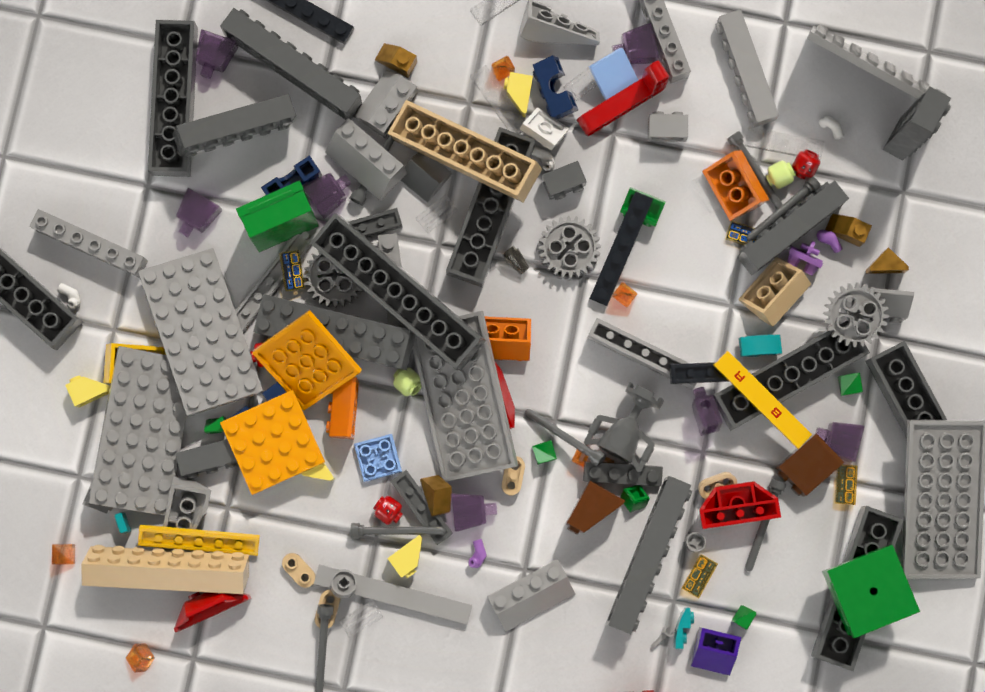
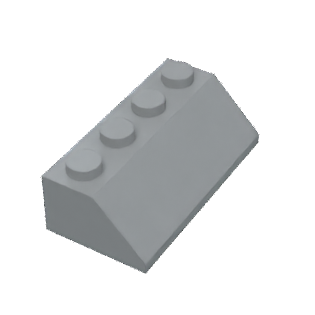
(365, 159)
(531, 595)

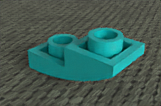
(760, 345)
(684, 621)

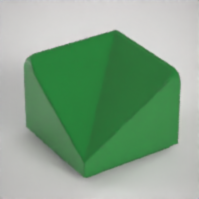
(850, 384)
(213, 425)
(544, 452)
(635, 498)
(744, 617)

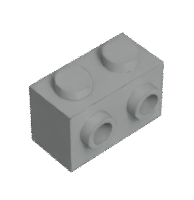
(668, 127)

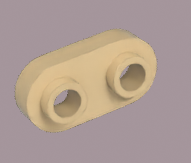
(514, 476)
(715, 481)
(298, 570)
(323, 600)

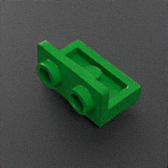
(654, 211)

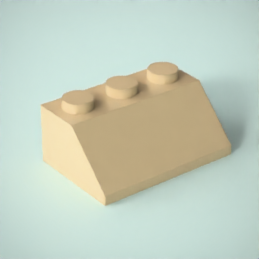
(775, 291)

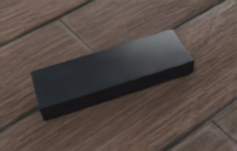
(695, 373)

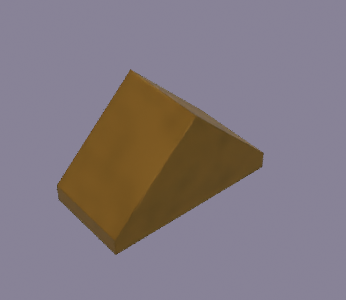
(887, 263)
(437, 494)

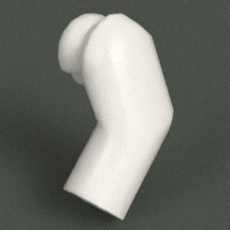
(834, 125)
(546, 158)
(72, 295)

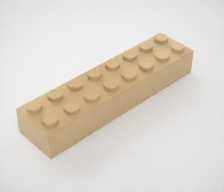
(465, 151)
(165, 569)

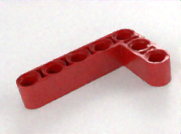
(652, 83)

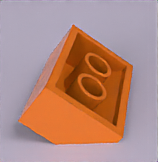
(735, 185)
(509, 337)
(343, 410)

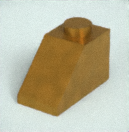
(397, 59)
(849, 229)

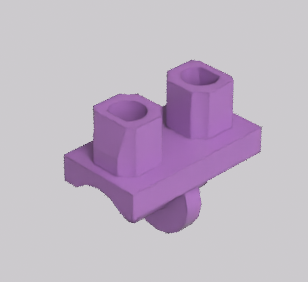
(812, 262)

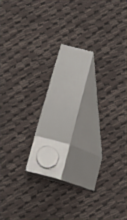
(545, 26)
(186, 504)

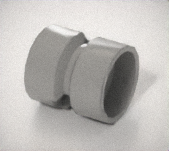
(343, 584)

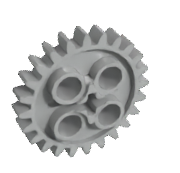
(582, 258)
(334, 293)
(861, 298)

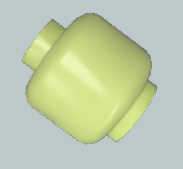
(780, 174)
(407, 382)

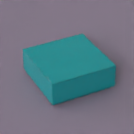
(122, 522)

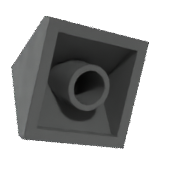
(425, 176)

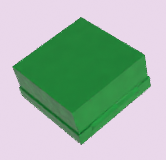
(277, 216)
(871, 591)

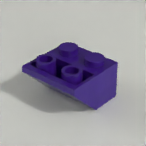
(715, 651)

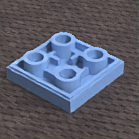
(613, 73)
(378, 457)

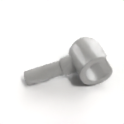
(663, 636)

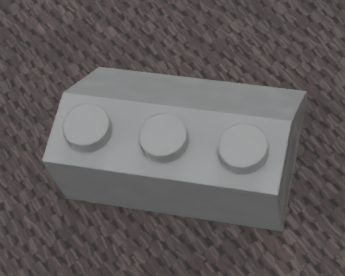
(385, 102)
(897, 301)

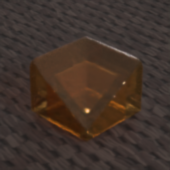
(502, 68)
(624, 294)
(63, 554)
(140, 657)

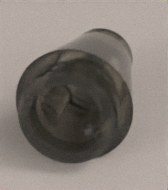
(515, 259)

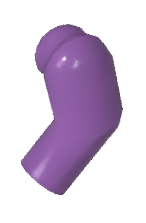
(829, 238)
(479, 555)

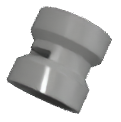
(698, 541)

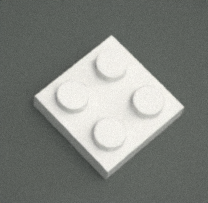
(544, 129)

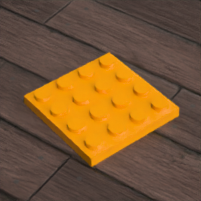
(307, 360)
(272, 442)

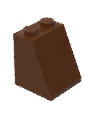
(809, 465)
(592, 507)

